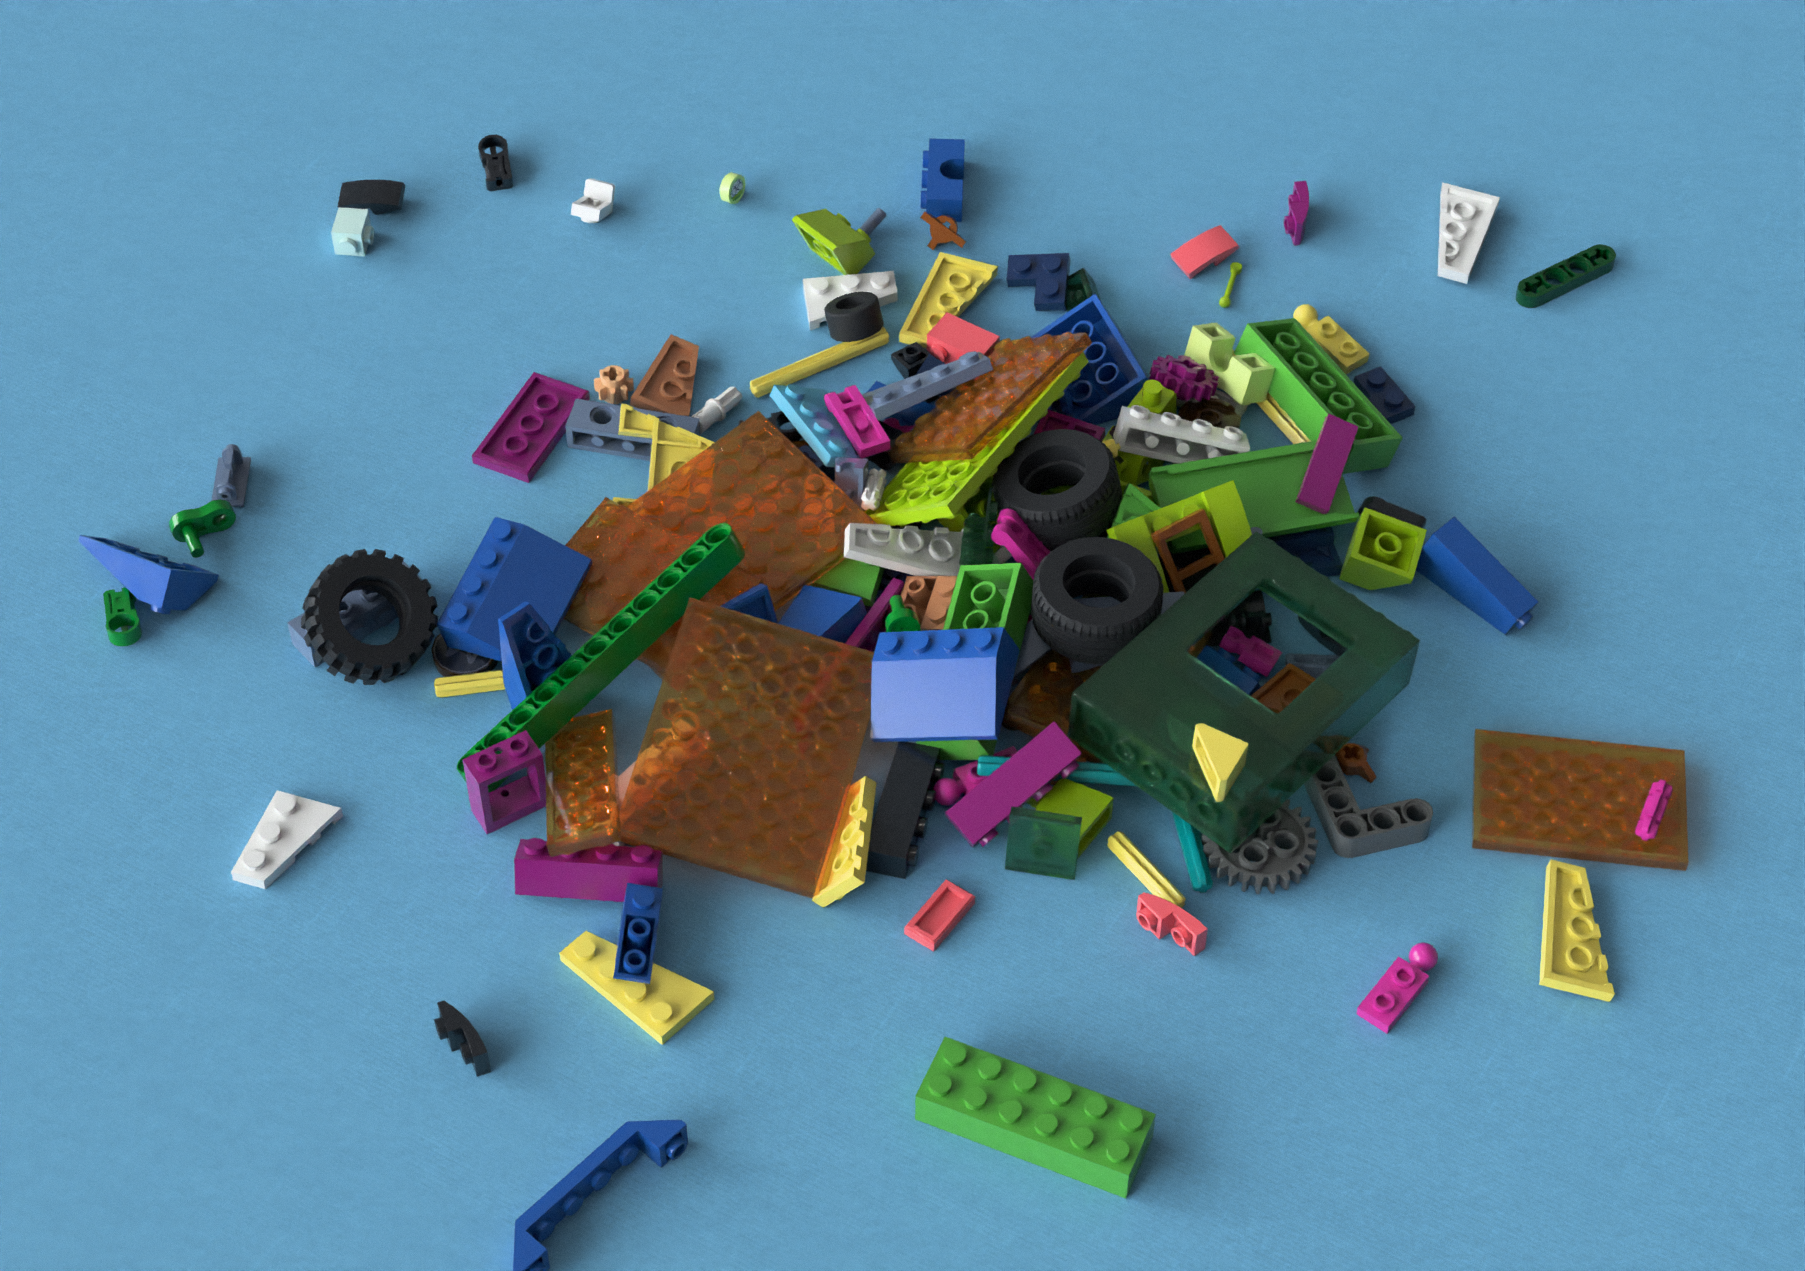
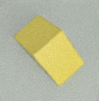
(1220, 758)

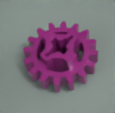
(1184, 377)

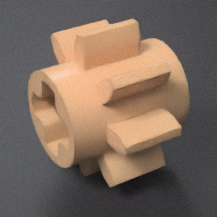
(613, 384)

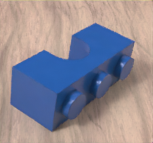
(943, 178)

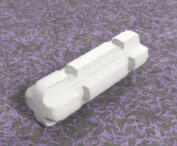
(873, 489)

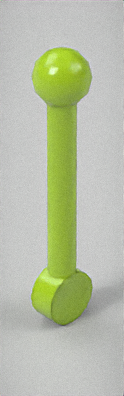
(1235, 269)

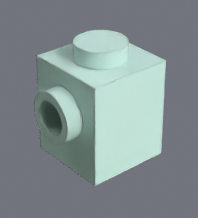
(352, 232)

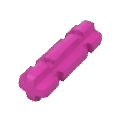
(1653, 810)

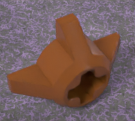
(941, 233)
(1353, 761)

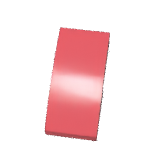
(1201, 251)
(1165, 917)

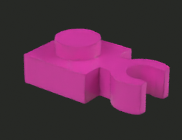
(1253, 652)

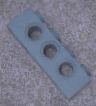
(596, 425)

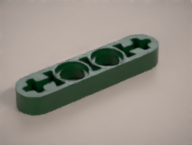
(1569, 280)

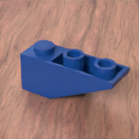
(637, 933)

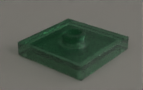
(1043, 843)

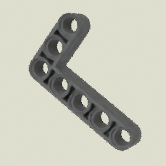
(1368, 830)

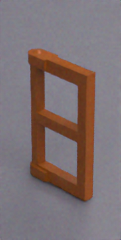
(1168, 531)

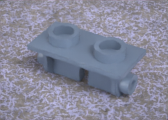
(231, 476)

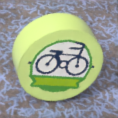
(732, 188)

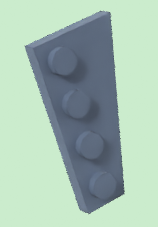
(920, 387)

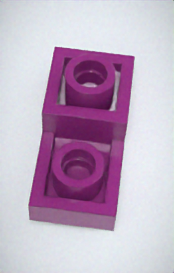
(1298, 210)

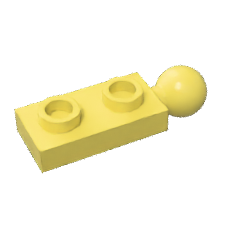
(1332, 338)

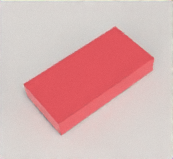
(939, 915)

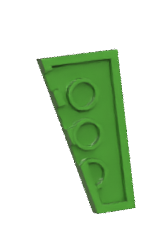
(854, 579)

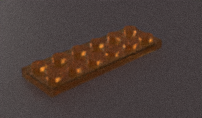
(582, 785)

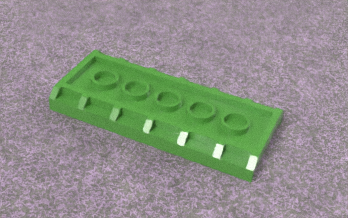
(1266, 485)

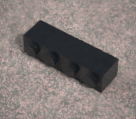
(903, 809)

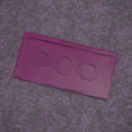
(529, 428)

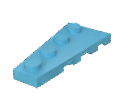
(813, 421)

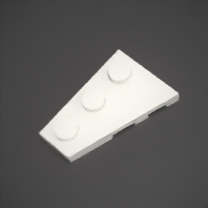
(280, 835)

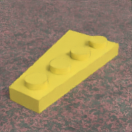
(948, 288)
(656, 1007)

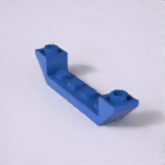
(656, 1138)

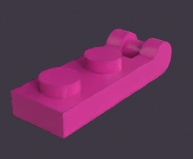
(857, 421)
(1019, 540)

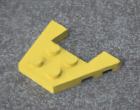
(669, 447)

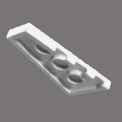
(1462, 229)
(905, 549)

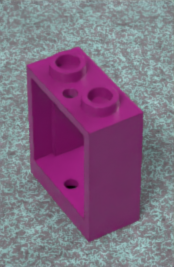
(515, 799)

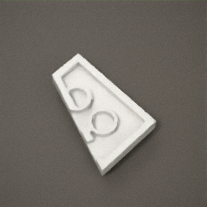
(822, 290)

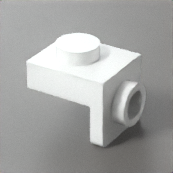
(596, 202)

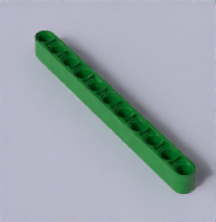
(618, 642)

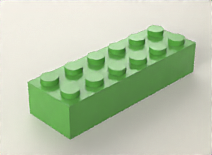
(1313, 385)
(986, 599)
(1035, 1117)

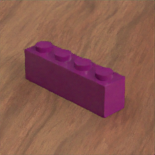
(1014, 784)
(586, 874)

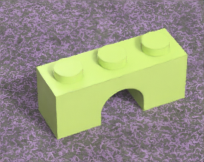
(1240, 376)

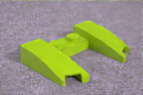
(1222, 509)

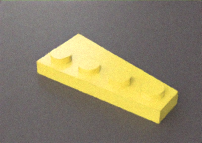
(851, 845)
(1570, 937)

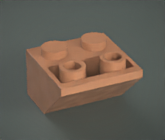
(929, 599)

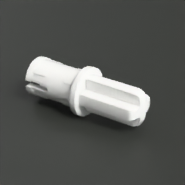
(717, 408)

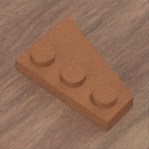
(669, 379)

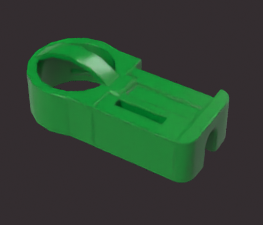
(121, 613)

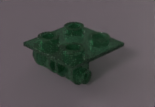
(977, 536)

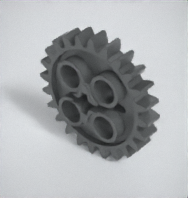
(1266, 848)

